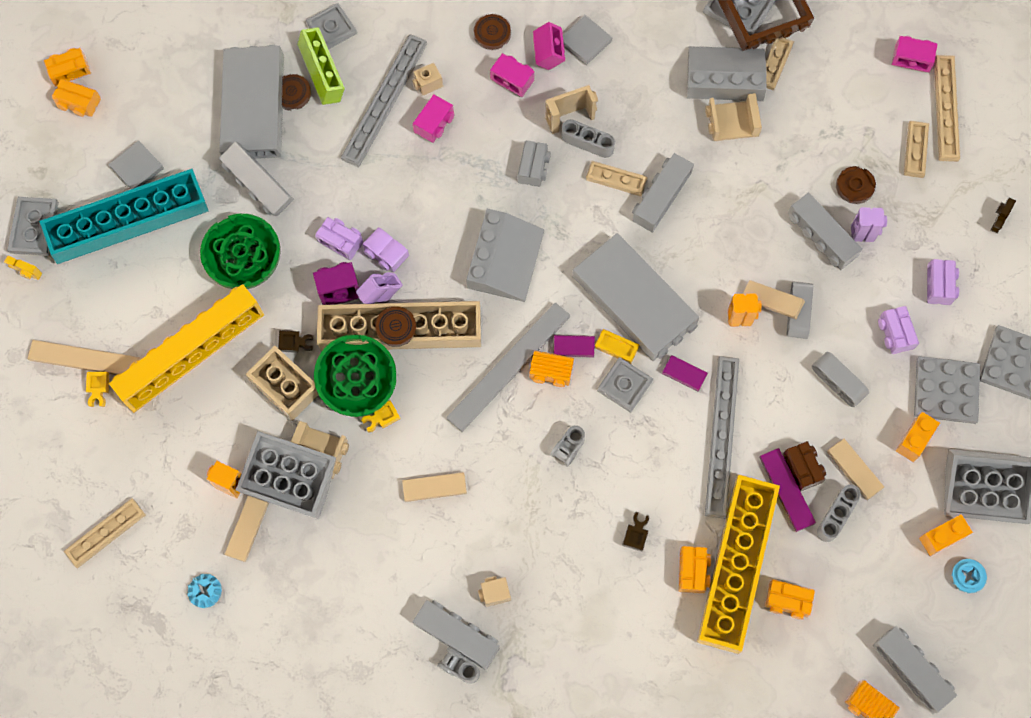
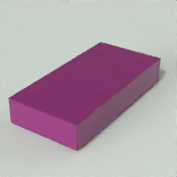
(574, 346)
(684, 373)

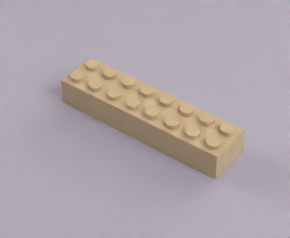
(436, 323)

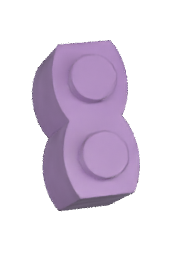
(385, 250)
(379, 288)

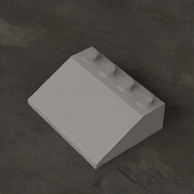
(726, 73)
(504, 256)
(287, 475)
(988, 486)

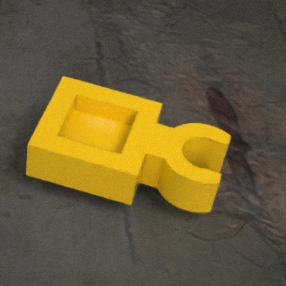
(26, 270)
(97, 384)
(384, 416)

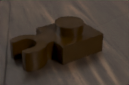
(1003, 212)
(290, 341)
(636, 535)

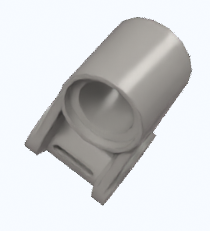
(566, 448)
(455, 665)

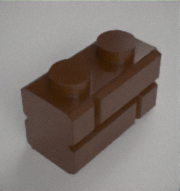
(804, 465)

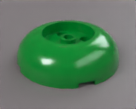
(249, 231)
(372, 358)

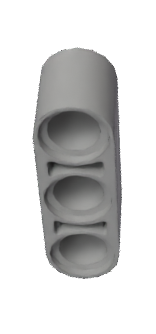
(593, 146)
(801, 326)
(840, 379)
(845, 506)

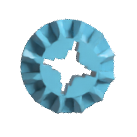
(978, 574)
(202, 600)

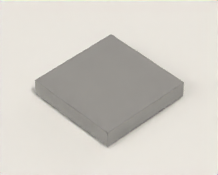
(333, 25)
(586, 39)
(136, 166)
(625, 384)

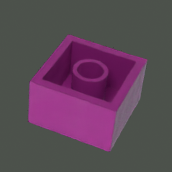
(336, 284)

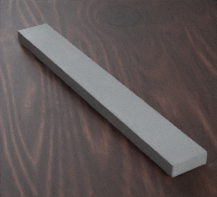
(384, 100)
(508, 367)
(722, 437)

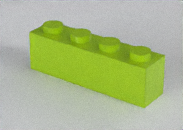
(320, 66)

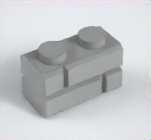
(532, 163)

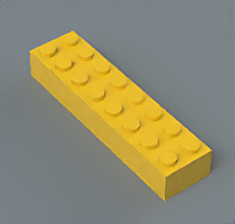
(186, 348)
(738, 564)

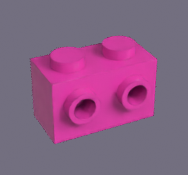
(549, 45)
(914, 53)
(512, 74)
(433, 118)

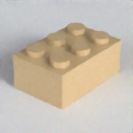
(283, 383)

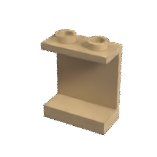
(569, 103)
(734, 119)
(321, 442)

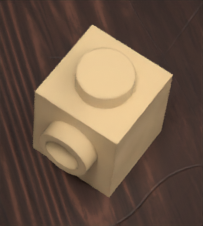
(427, 79)
(494, 591)

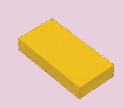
(616, 346)

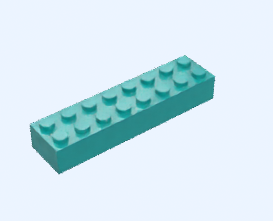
(123, 216)

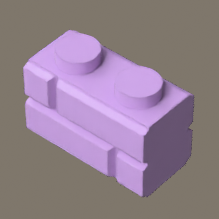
(868, 224)
(339, 238)
(942, 282)
(898, 330)

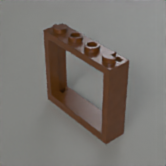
(770, 35)

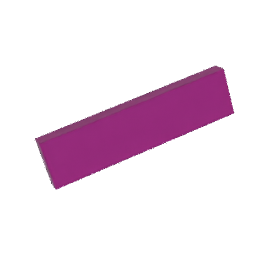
(789, 491)

